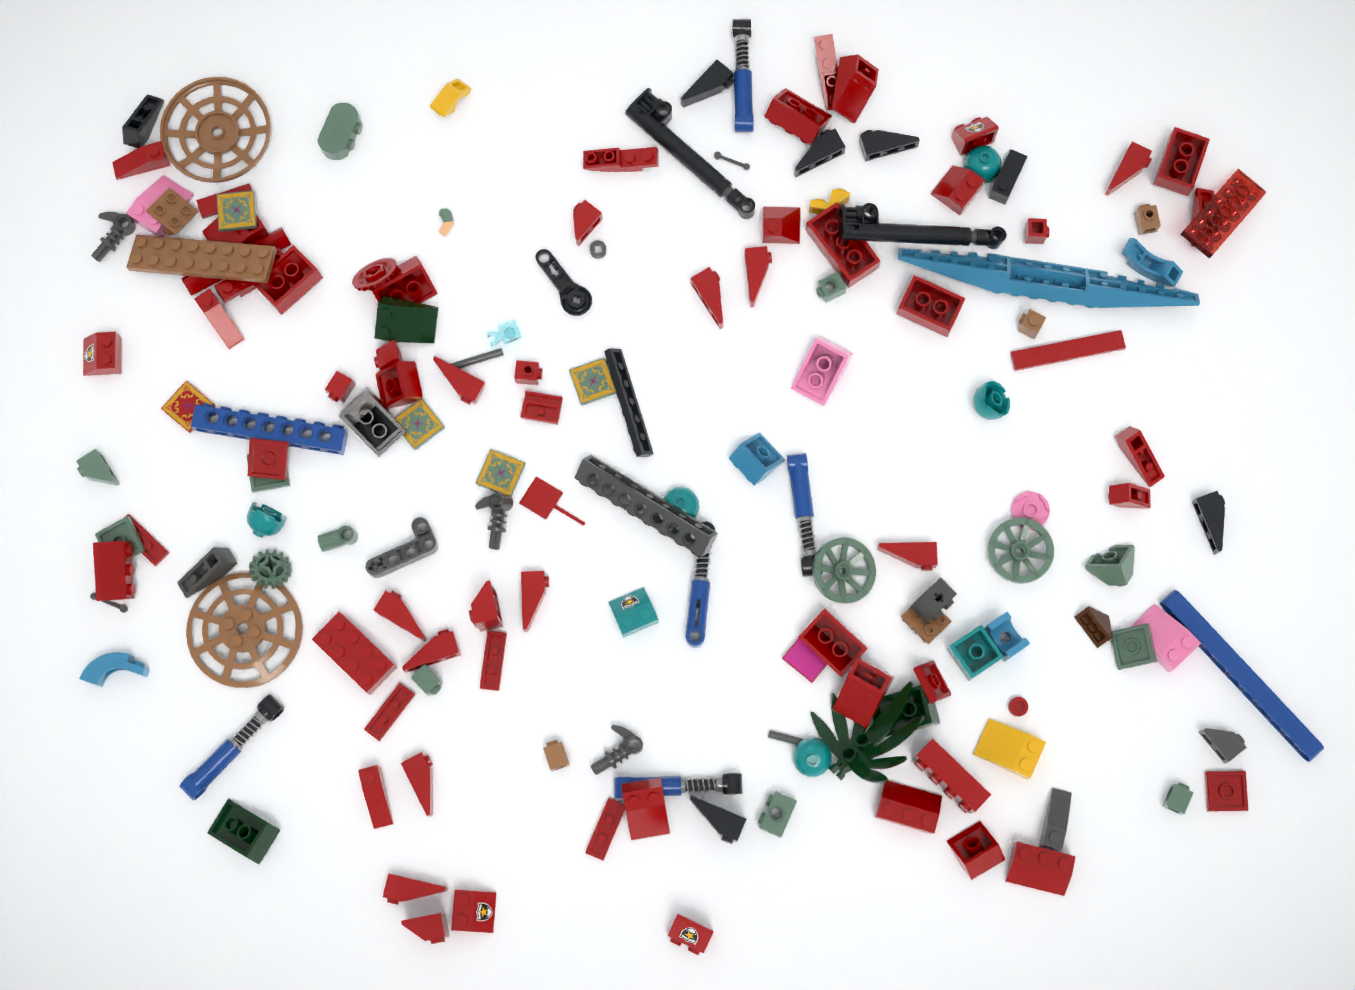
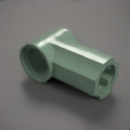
(336, 538)

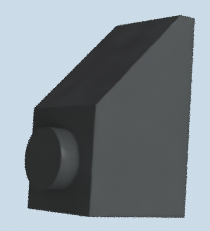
(1224, 743)

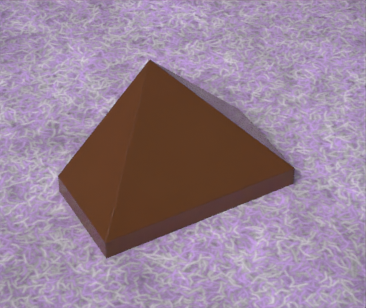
(1095, 624)

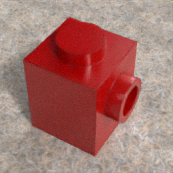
(1036, 231)
(528, 372)
(339, 387)

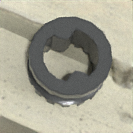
(592, 249)

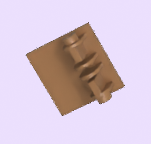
(172, 211)
(928, 631)

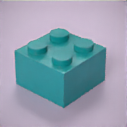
(975, 652)

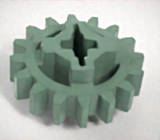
(277, 564)

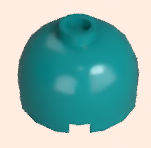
(984, 162)
(991, 401)
(684, 500)
(264, 520)
(812, 757)

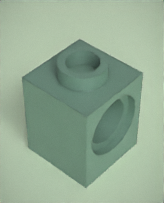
(834, 280)
(427, 680)
(1178, 798)

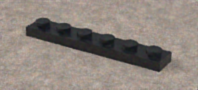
(628, 402)

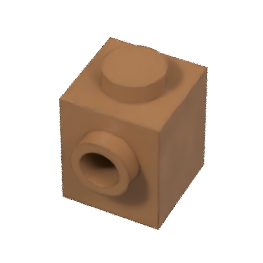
(1147, 219)
(1031, 323)
(556, 755)

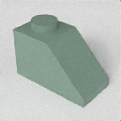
(96, 468)

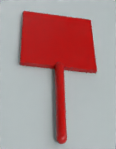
(542, 499)

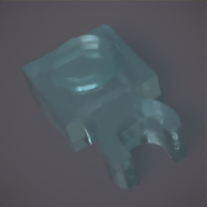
(507, 332)

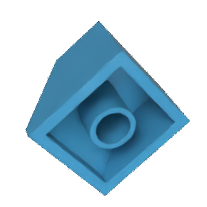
(756, 458)

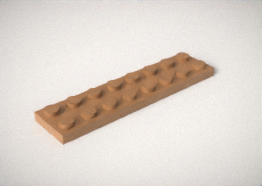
(202, 258)

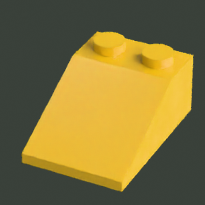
(1009, 748)

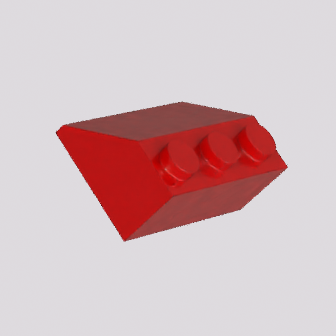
(797, 116)
(289, 280)
(408, 284)
(114, 570)
(485, 609)
(833, 642)
(909, 807)
(1040, 868)

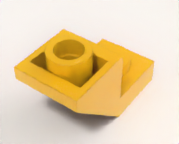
(447, 99)
(839, 195)

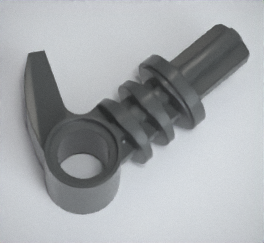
(116, 234)
(498, 514)
(618, 754)

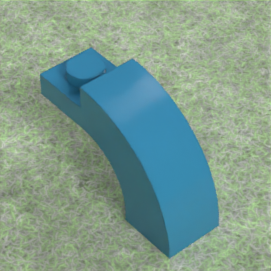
(1149, 265)
(103, 666)

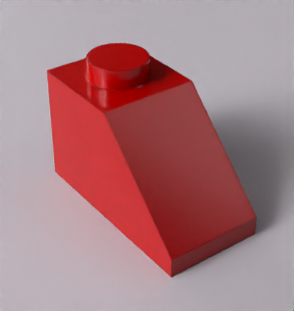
(585, 219)
(387, 355)
(1129, 496)

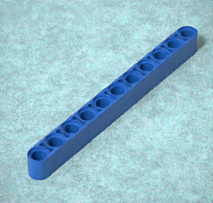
(1243, 677)

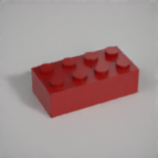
(849, 258)
(354, 653)
(951, 777)

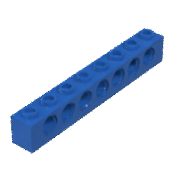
(203, 414)

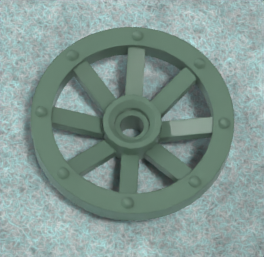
(1024, 547)
(847, 570)

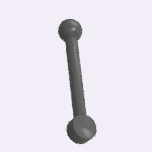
(717, 155)
(123, 608)

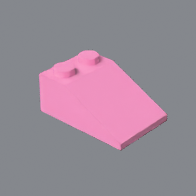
(138, 213)
(821, 370)
(1170, 638)

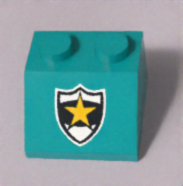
(633, 612)

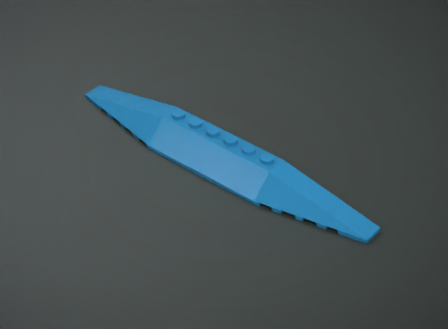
(1047, 280)

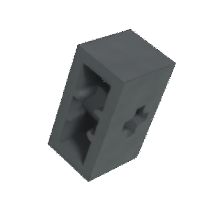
(933, 600)

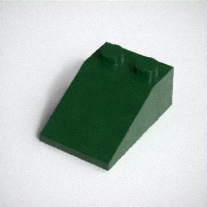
(405, 321)
(916, 706)
(243, 831)

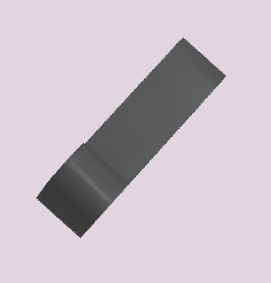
(400, 551)

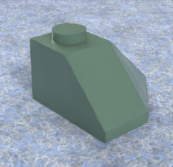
(1113, 567)

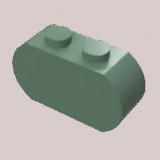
(339, 131)

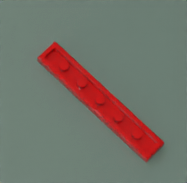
(276, 238)
(1067, 350)

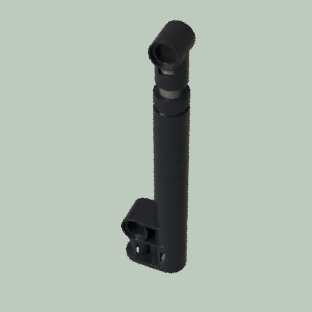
(646, 114)
(857, 226)

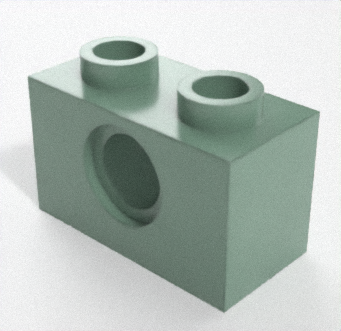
(777, 826)

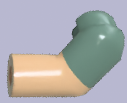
(448, 221)

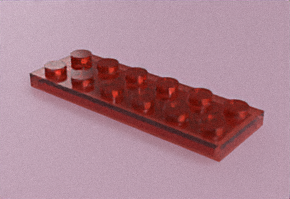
(1223, 213)

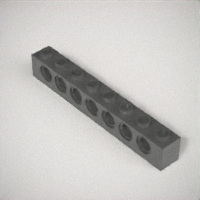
(704, 536)

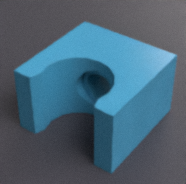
(1003, 625)

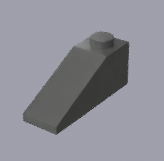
(207, 570)
(1056, 820)

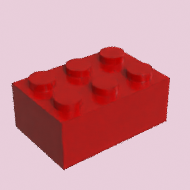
(1181, 161)
(930, 306)

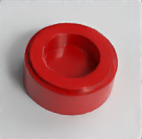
(1018, 706)

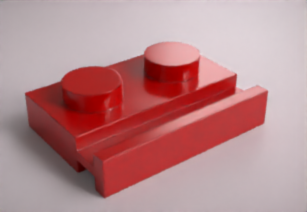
(541, 407)

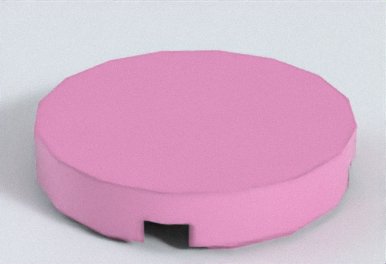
(1031, 506)

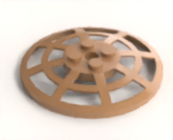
(209, 123)
(248, 641)

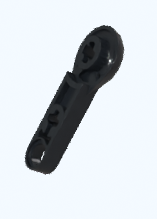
(565, 286)

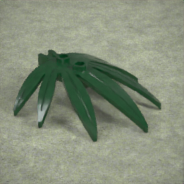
(859, 751)

